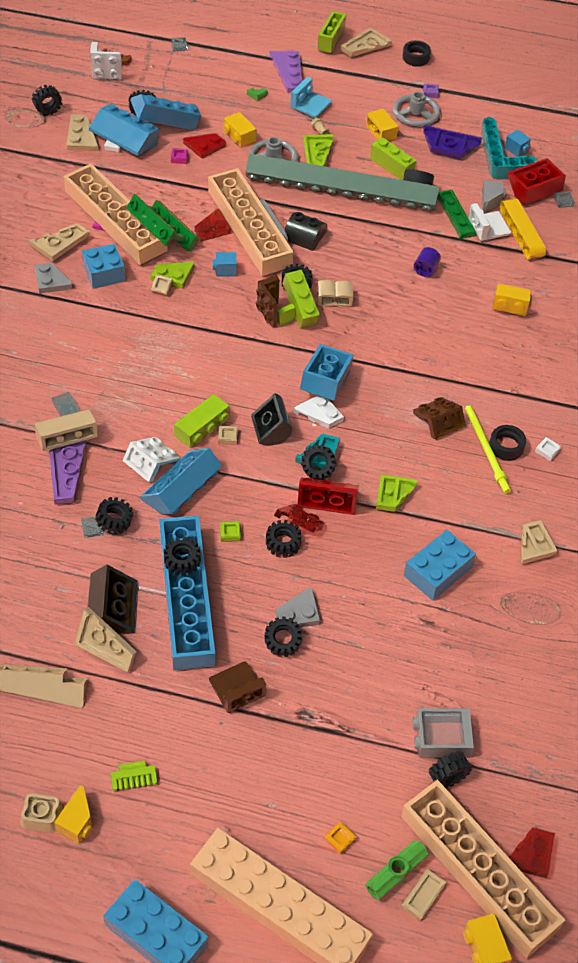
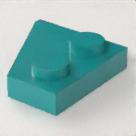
(328, 441)

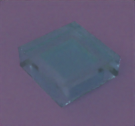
(179, 44)
(564, 199)
(90, 527)

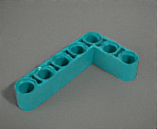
(497, 163)

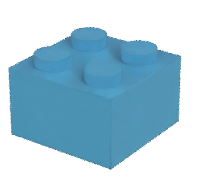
(103, 265)

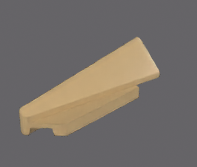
(43, 684)

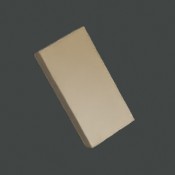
(423, 895)

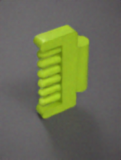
(131, 771)

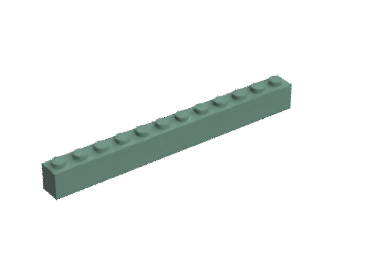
(342, 181)

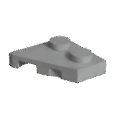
(51, 278)
(301, 609)

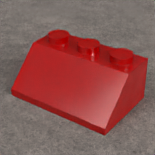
(536, 181)
(327, 495)

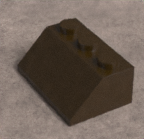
(113, 598)

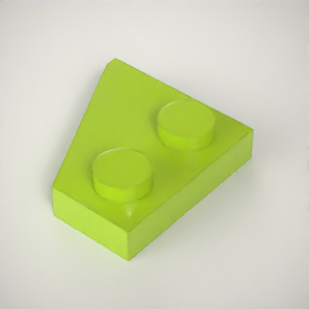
(177, 271)
(394, 492)

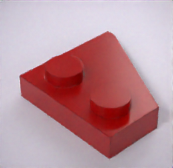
(204, 144)

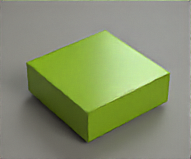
(286, 314)
(230, 531)

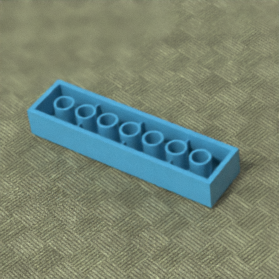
(187, 600)

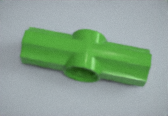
(387, 879)

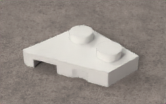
(320, 411)

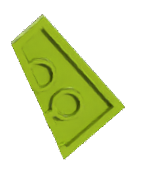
(317, 148)

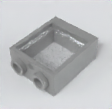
(443, 732)

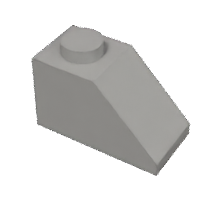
(492, 195)

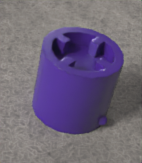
(427, 262)

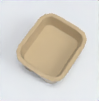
(40, 813)

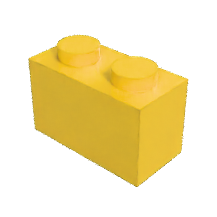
(382, 125)
(239, 129)
(486, 940)

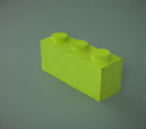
(331, 31)
(391, 158)
(301, 297)
(201, 421)

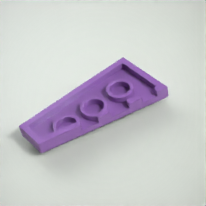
(288, 68)
(65, 471)

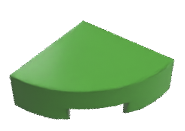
(257, 94)

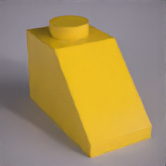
(75, 818)

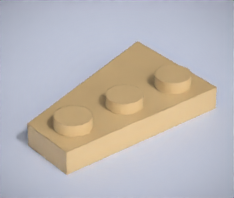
(365, 42)
(80, 136)
(59, 243)
(103, 641)

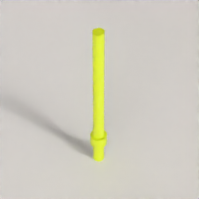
(499, 475)

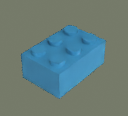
(326, 372)
(439, 564)

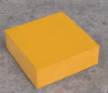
(340, 837)

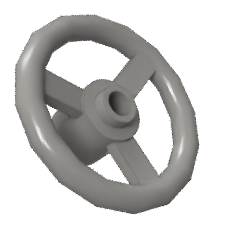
(416, 107)
(274, 148)

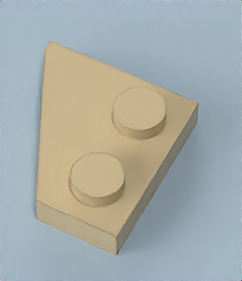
(536, 543)

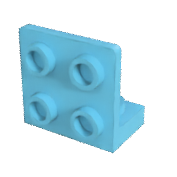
(307, 101)

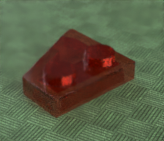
(212, 226)
(300, 517)
(534, 853)

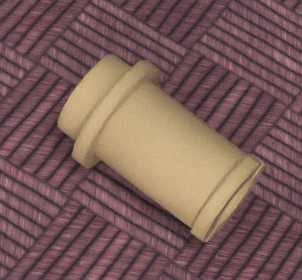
(319, 126)

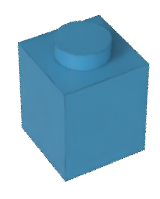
(517, 143)
(225, 264)

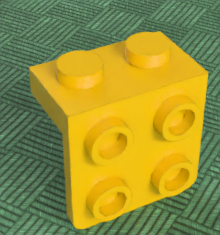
(511, 299)

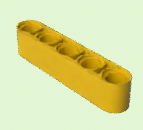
(522, 229)

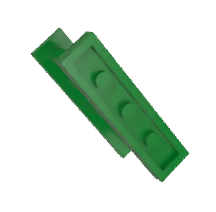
(162, 222)

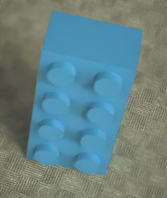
(154, 927)

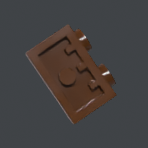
(268, 298)
(442, 416)
(237, 686)

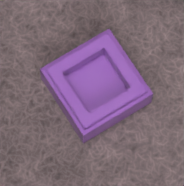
(431, 90)

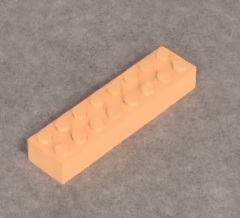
(109, 210)
(250, 221)
(482, 868)
(279, 902)

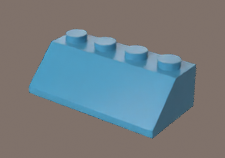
(166, 111)
(124, 129)
(181, 481)

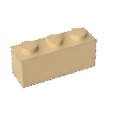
(66, 430)

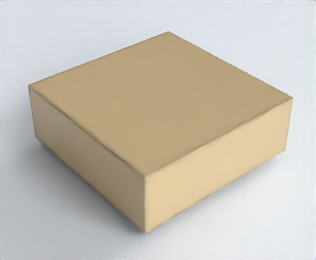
(162, 285)
(227, 435)

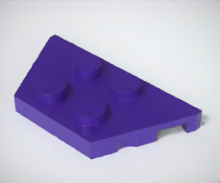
(450, 142)

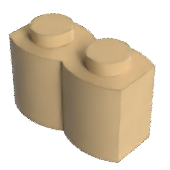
(335, 293)

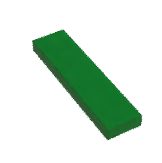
(456, 214)

